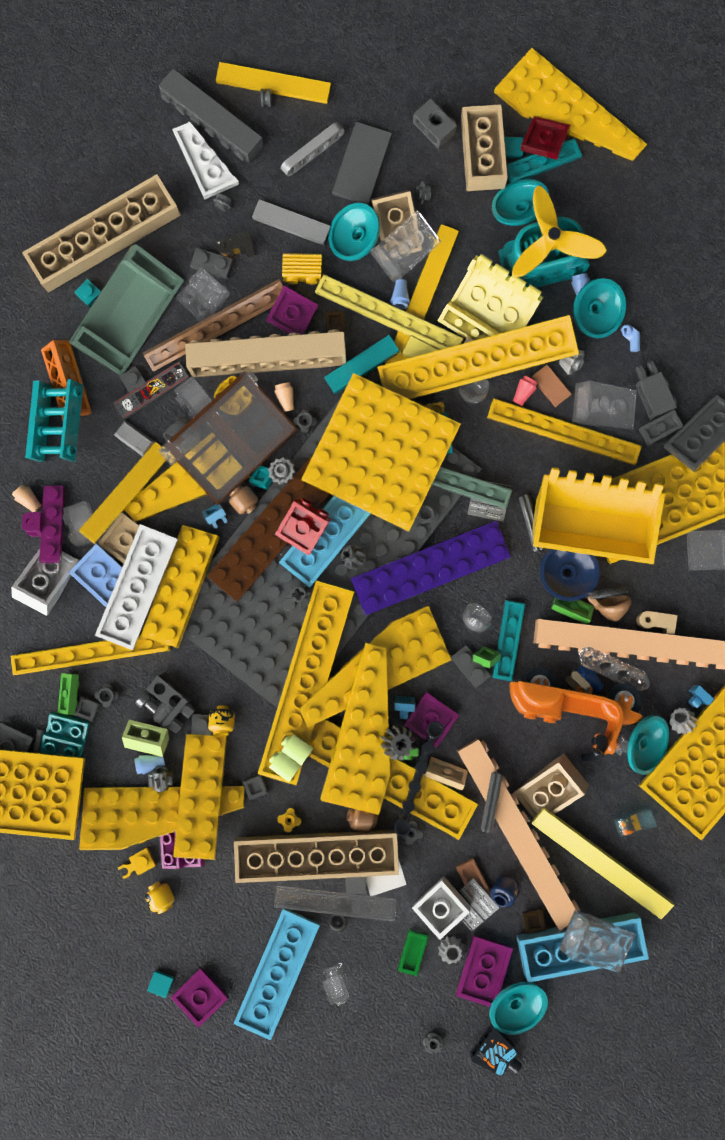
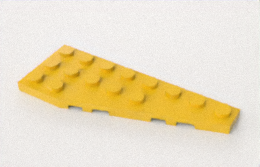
(545, 92)
(411, 649)
(358, 765)
(135, 814)

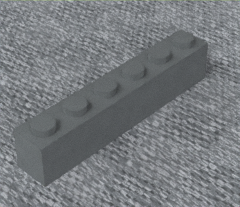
(211, 116)

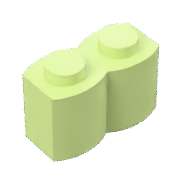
(291, 757)

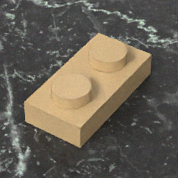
(446, 773)

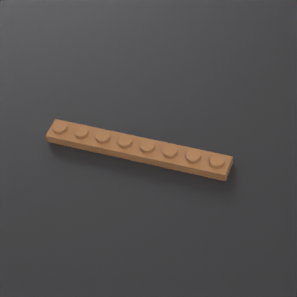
(214, 325)

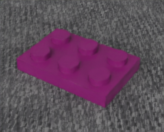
(484, 970)

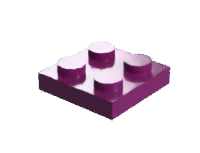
(291, 312)
(430, 710)
(199, 997)

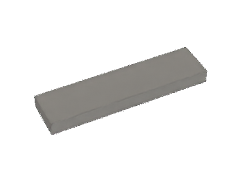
(291, 222)

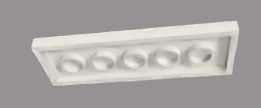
(136, 587)

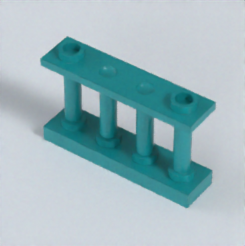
(39, 421)

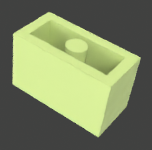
(145, 738)

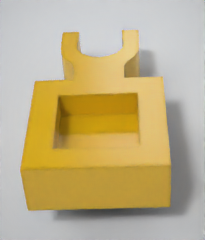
(140, 862)

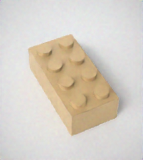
(483, 147)

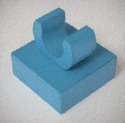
(214, 513)
(699, 696)
(404, 705)

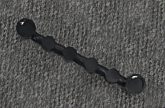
(402, 826)

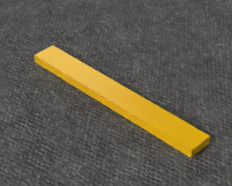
(427, 283)
(564, 431)
(81, 655)

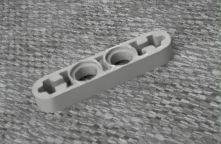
(312, 149)

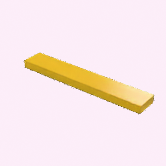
(278, 83)
(123, 494)

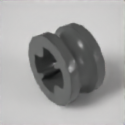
(266, 98)

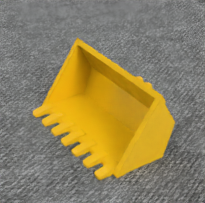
(598, 517)

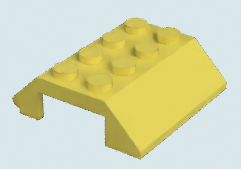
(490, 302)

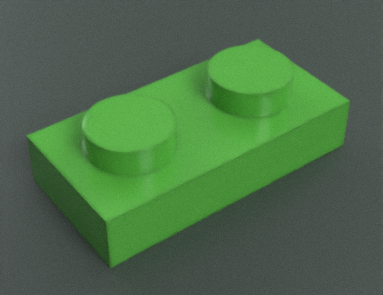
(574, 609)
(68, 693)

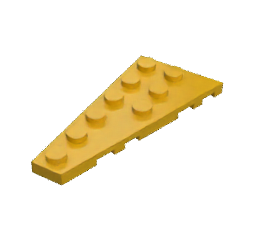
(164, 493)

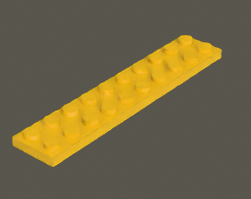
(480, 359)
(308, 668)
(433, 802)

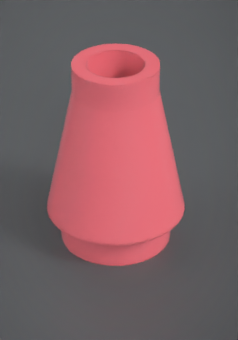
(524, 390)

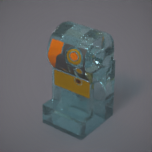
(635, 821)

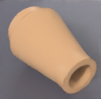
(285, 396)
(27, 498)

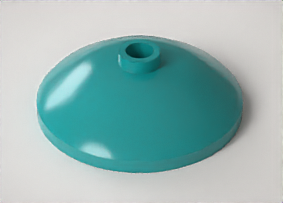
(515, 203)
(348, 226)
(608, 308)
(647, 744)
(518, 1008)

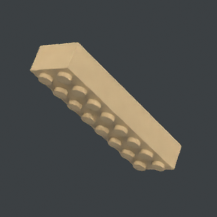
(101, 233)
(265, 354)
(316, 856)

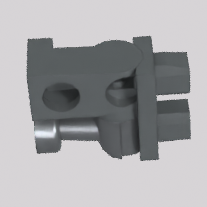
(171, 704)

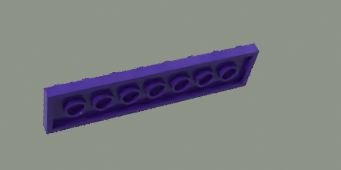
(430, 567)

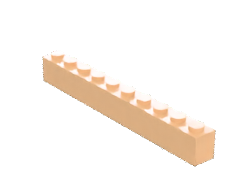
(630, 642)
(519, 835)

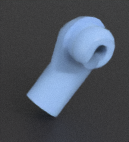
(633, 336)

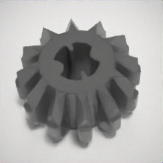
(393, 749)

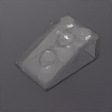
(405, 246)
(604, 405)
(596, 942)

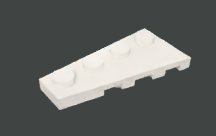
(208, 170)

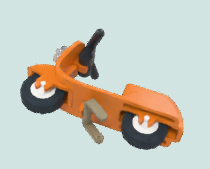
(540, 697)

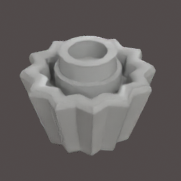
(572, 363)
(281, 470)
(683, 720)
(451, 950)

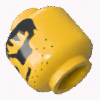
(221, 721)
(159, 897)

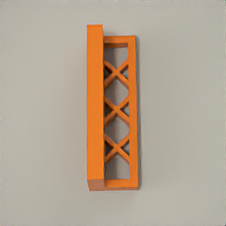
(67, 368)

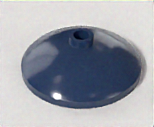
(582, 578)

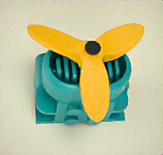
(550, 248)

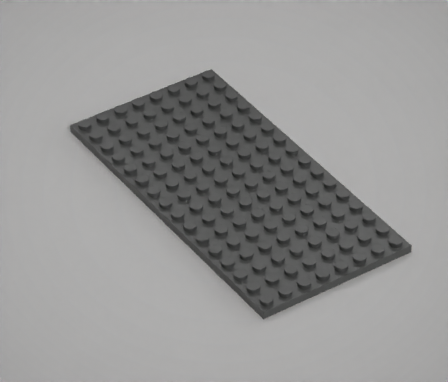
(263, 628)

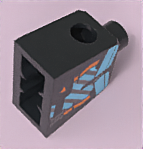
(495, 1052)

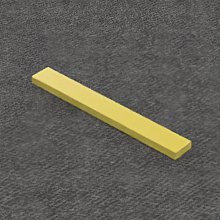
(386, 314)
(602, 863)

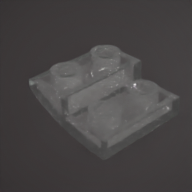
(203, 295)

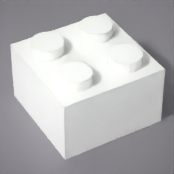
(441, 907)

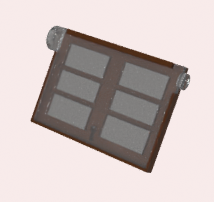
(229, 437)

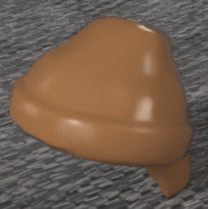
(613, 607)

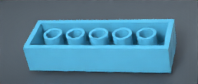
(544, 959)

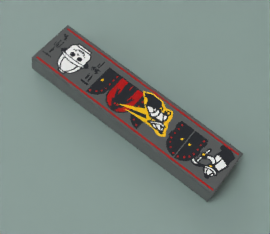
(151, 390)

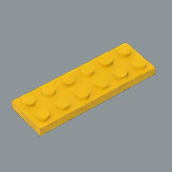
(180, 586)
(200, 797)

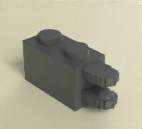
(655, 391)

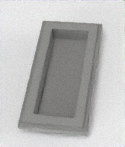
(134, 438)

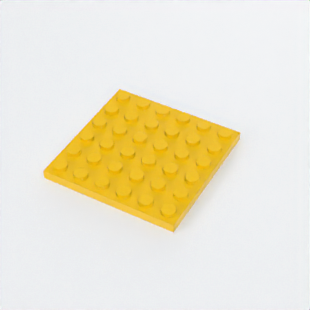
(381, 452)

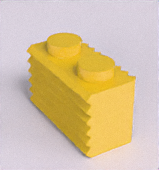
(302, 268)

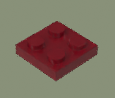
(545, 137)

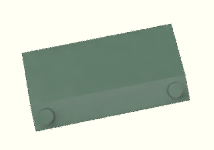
(126, 310)

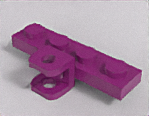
(48, 524)

